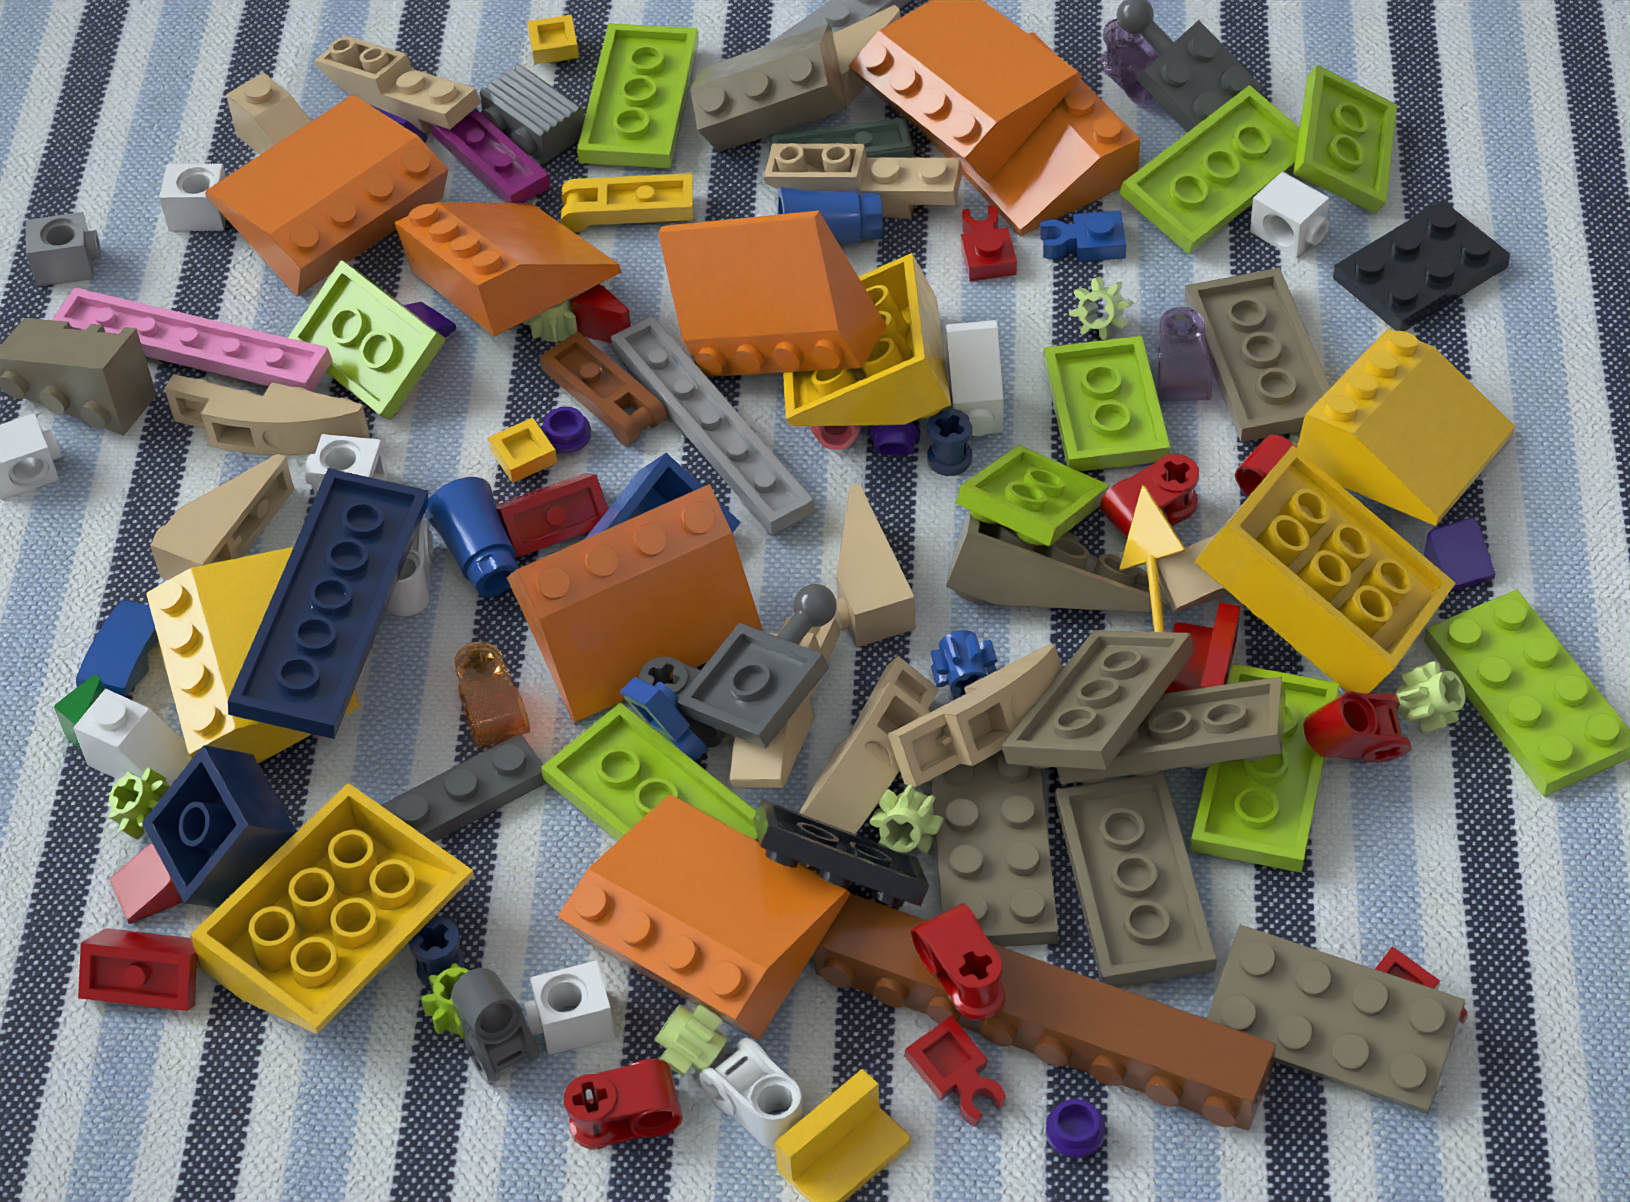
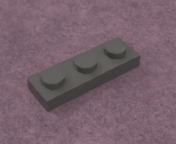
(470, 789)

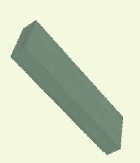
(881, 138)

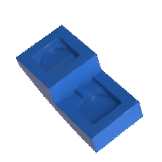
(121, 648)

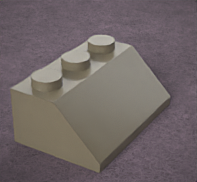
(768, 89)

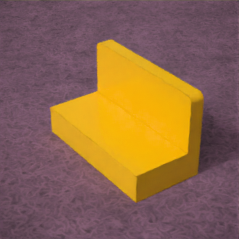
(840, 1143)

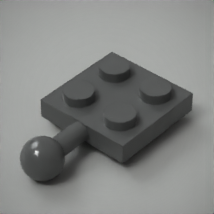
(1190, 74)
(760, 677)

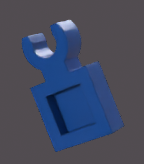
(1090, 236)
(659, 710)

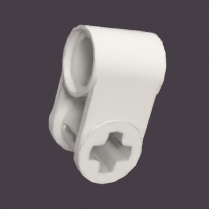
(413, 586)
(752, 1087)

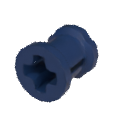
(949, 437)
(436, 948)

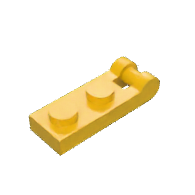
(627, 200)

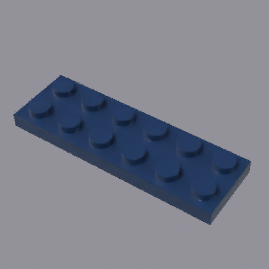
(328, 604)

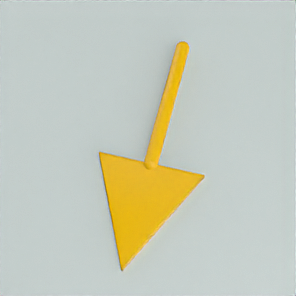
(1148, 541)

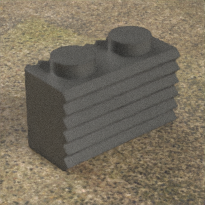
(532, 113)

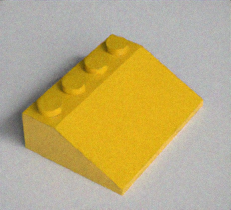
(901, 376)
(1404, 428)
(1326, 573)
(204, 634)
(327, 911)

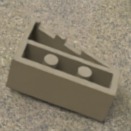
(78, 372)

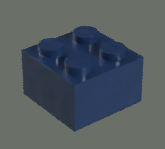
(217, 825)

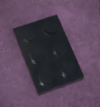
(1421, 266)
(839, 855)

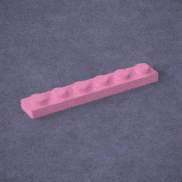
(202, 341)

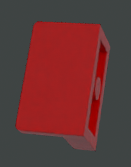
(553, 513)
(1213, 651)
(138, 969)

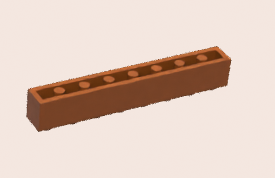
(1061, 1018)

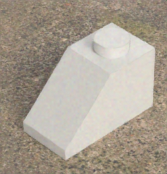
(976, 374)
(130, 737)

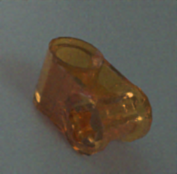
(488, 695)

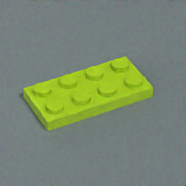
(638, 96)
(1214, 169)
(1531, 692)
(627, 768)
(1266, 806)

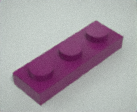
(493, 158)

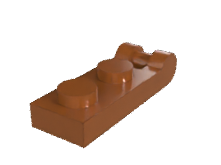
(603, 387)

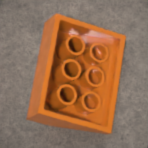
(966, 79)
(1064, 164)
(329, 191)
(500, 259)
(768, 296)
(633, 595)
(704, 913)

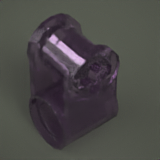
(1126, 59)
(1183, 357)

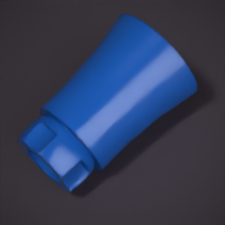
(847, 213)
(474, 533)

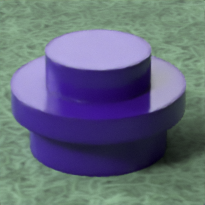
(567, 429)
(895, 439)
(1075, 1128)

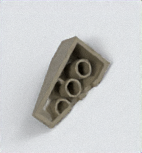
(1005, 570)

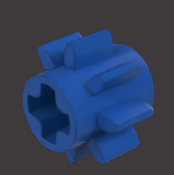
(962, 661)

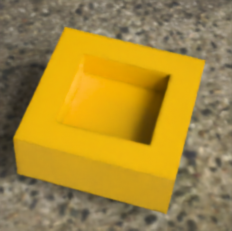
(553, 39)
(522, 450)

